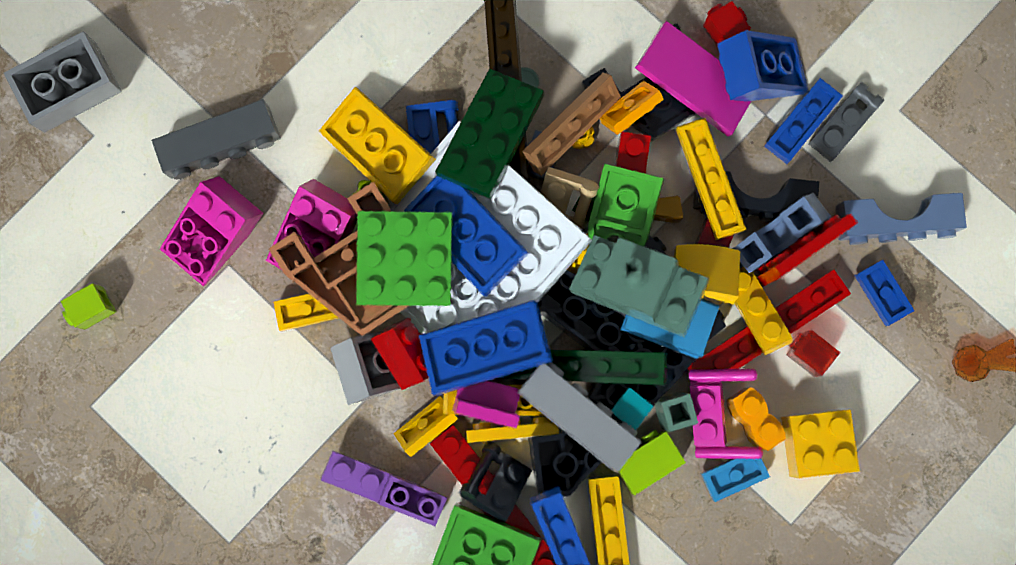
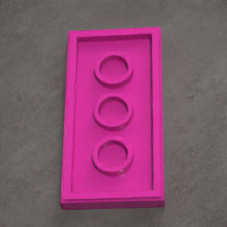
(691, 77)

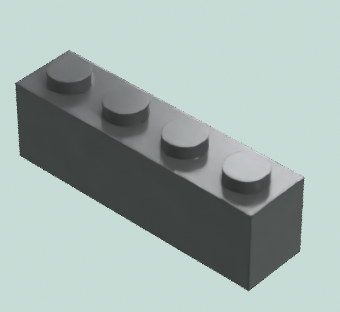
(216, 140)

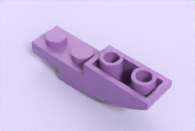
(383, 488)

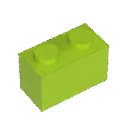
(650, 461)

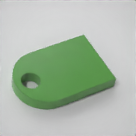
(625, 205)

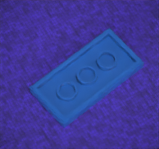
(479, 242)
(485, 348)

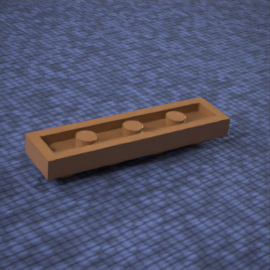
(572, 123)

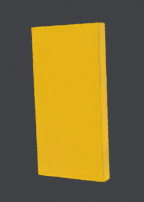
(376, 145)

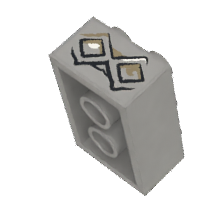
(62, 82)

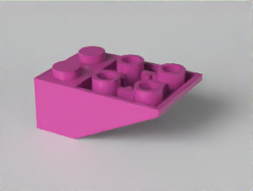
(319, 217)
(210, 229)

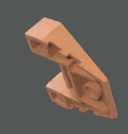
(333, 273)

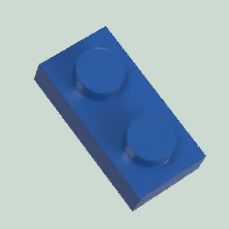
(884, 293)

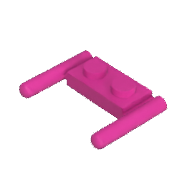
(708, 403)

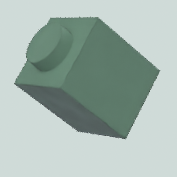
(676, 411)

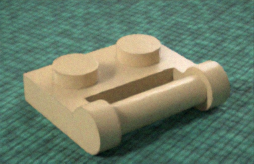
(558, 190)

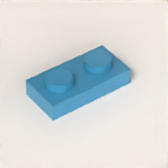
(733, 477)

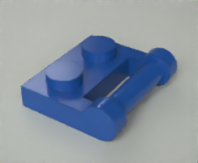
(423, 121)

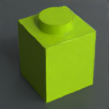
(87, 307)

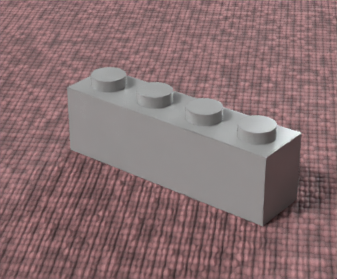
(579, 417)

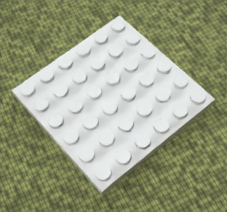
(533, 221)

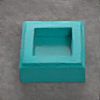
(631, 408)

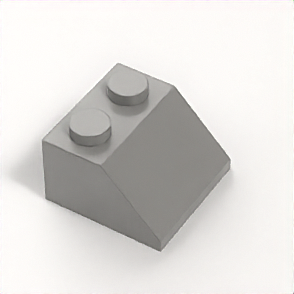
(362, 369)

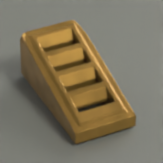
(669, 210)

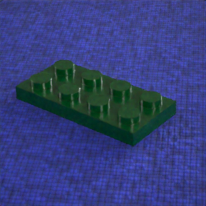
(490, 133)

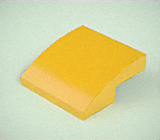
(717, 264)

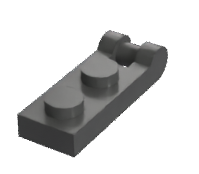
(845, 122)

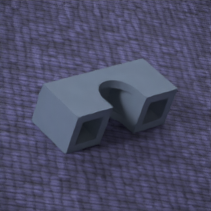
(782, 232)

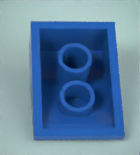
(761, 66)

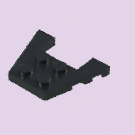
(662, 117)

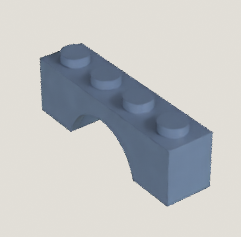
(937, 215)

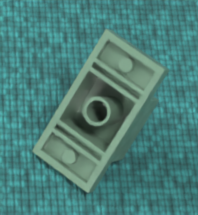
(640, 284)

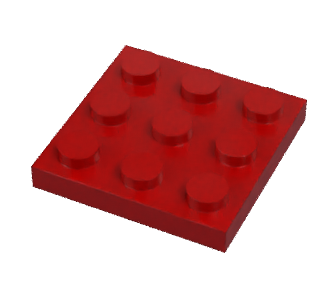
(804, 248)

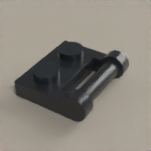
(504, 487)

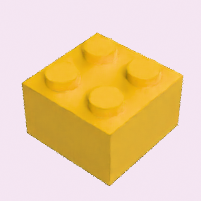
(820, 444)

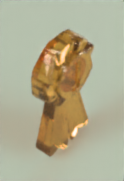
(975, 363)

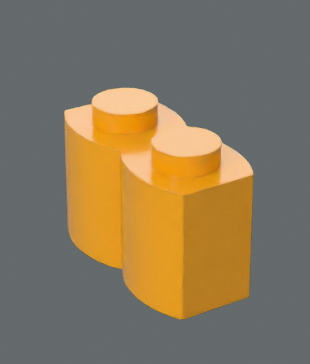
(759, 426)

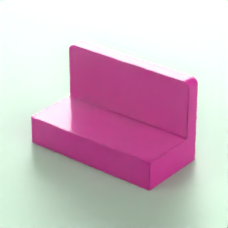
(489, 403)

